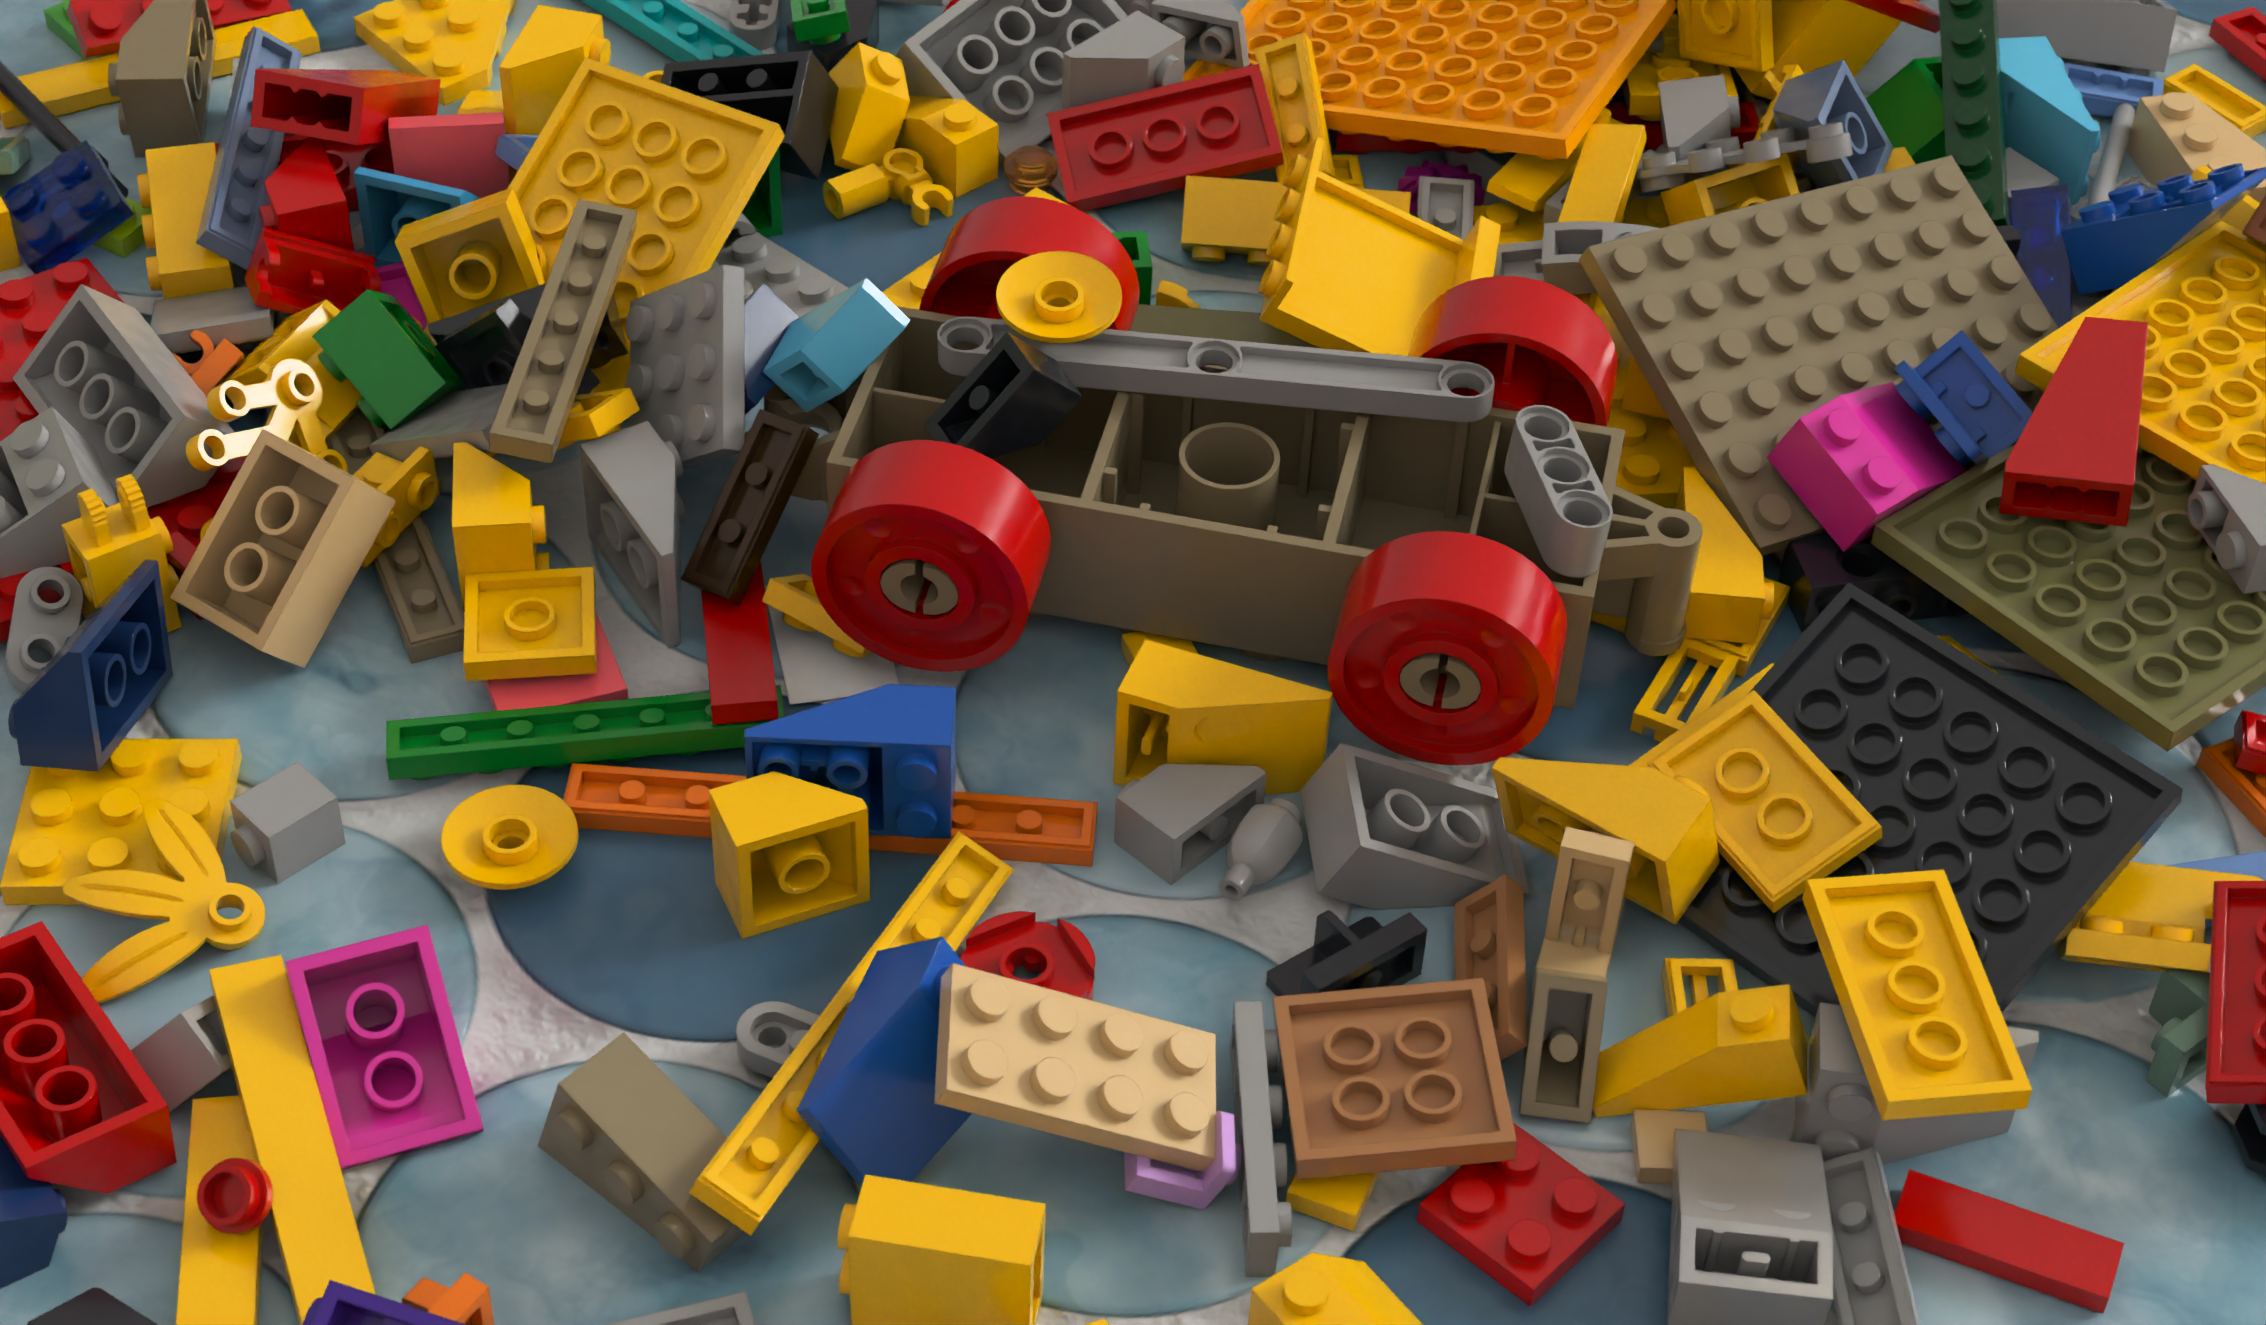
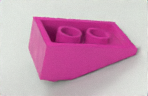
(1862, 461)
(383, 1046)

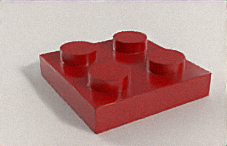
(1522, 1217)

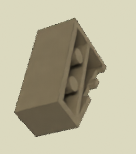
(640, 1148)

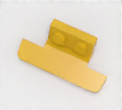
(294, 341)
(2149, 920)

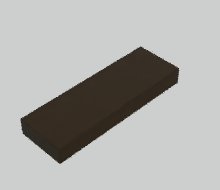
(749, 506)

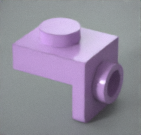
(1183, 1184)

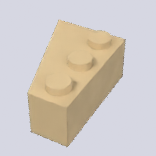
(2180, 133)

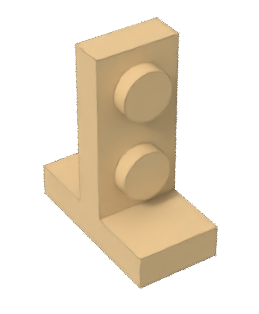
(1586, 902)

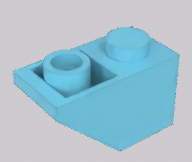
(834, 344)

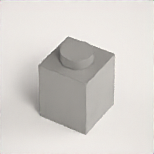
(286, 823)

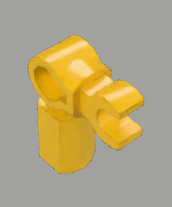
(898, 178)

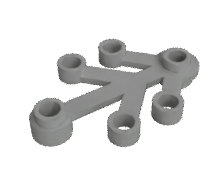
(1824, 144)

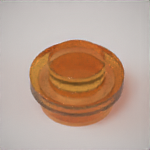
(1030, 168)

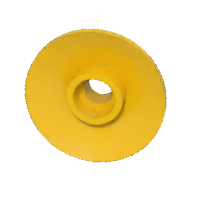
(1059, 297)
(509, 837)

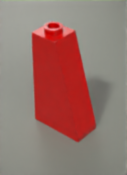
(340, 103)
(2084, 432)

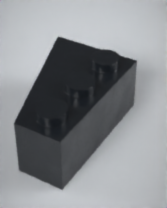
(775, 87)

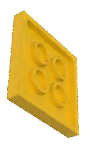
(96, 819)

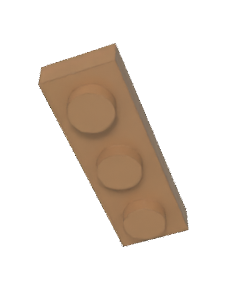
(1492, 947)

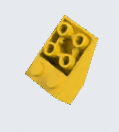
(1217, 713)

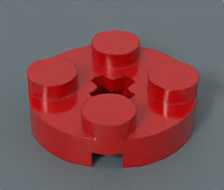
(1019, 940)

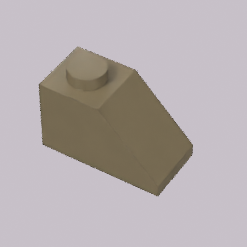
(1562, 1044)

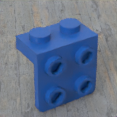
(1967, 397)

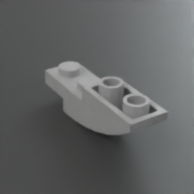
(1211, 27)
(1558, 254)

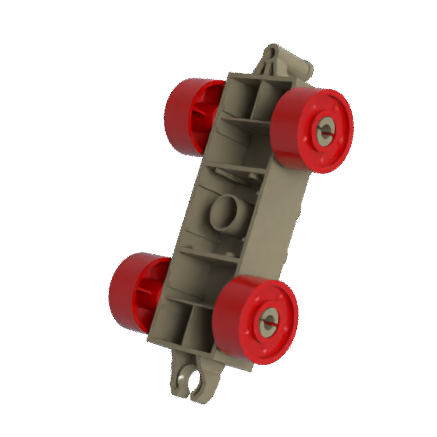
(1241, 520)

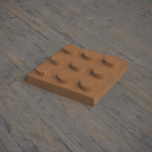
(1392, 1079)

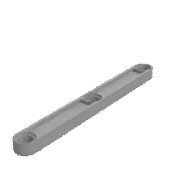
(1255, 374)

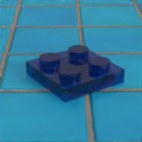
(65, 208)

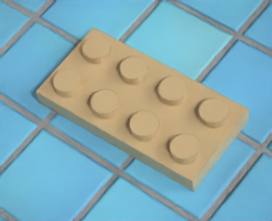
(1076, 1068)

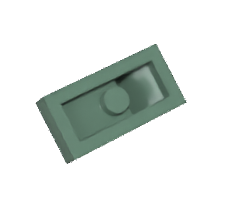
(2181, 1043)

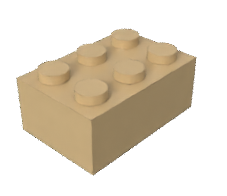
(282, 549)

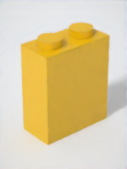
(940, 1256)

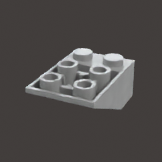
(39, 483)
(1748, 1232)

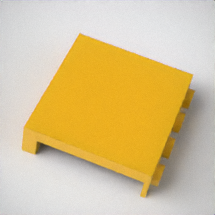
(1358, 268)

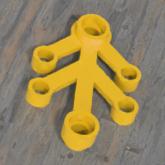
(293, 397)

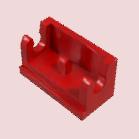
(299, 272)

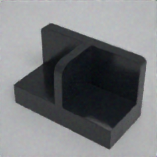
(1353, 956)

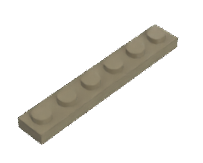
(563, 332)

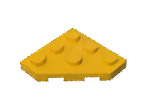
(439, 40)

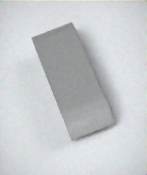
(1558, 491)

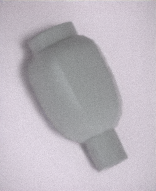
(1261, 846)

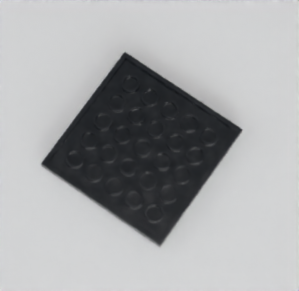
(1961, 779)

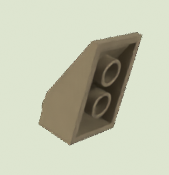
(165, 75)

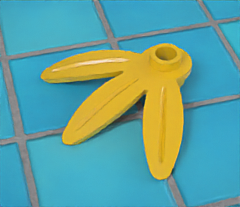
(186, 905)

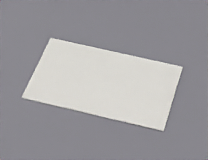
(819, 671)

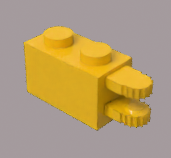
(114, 541)

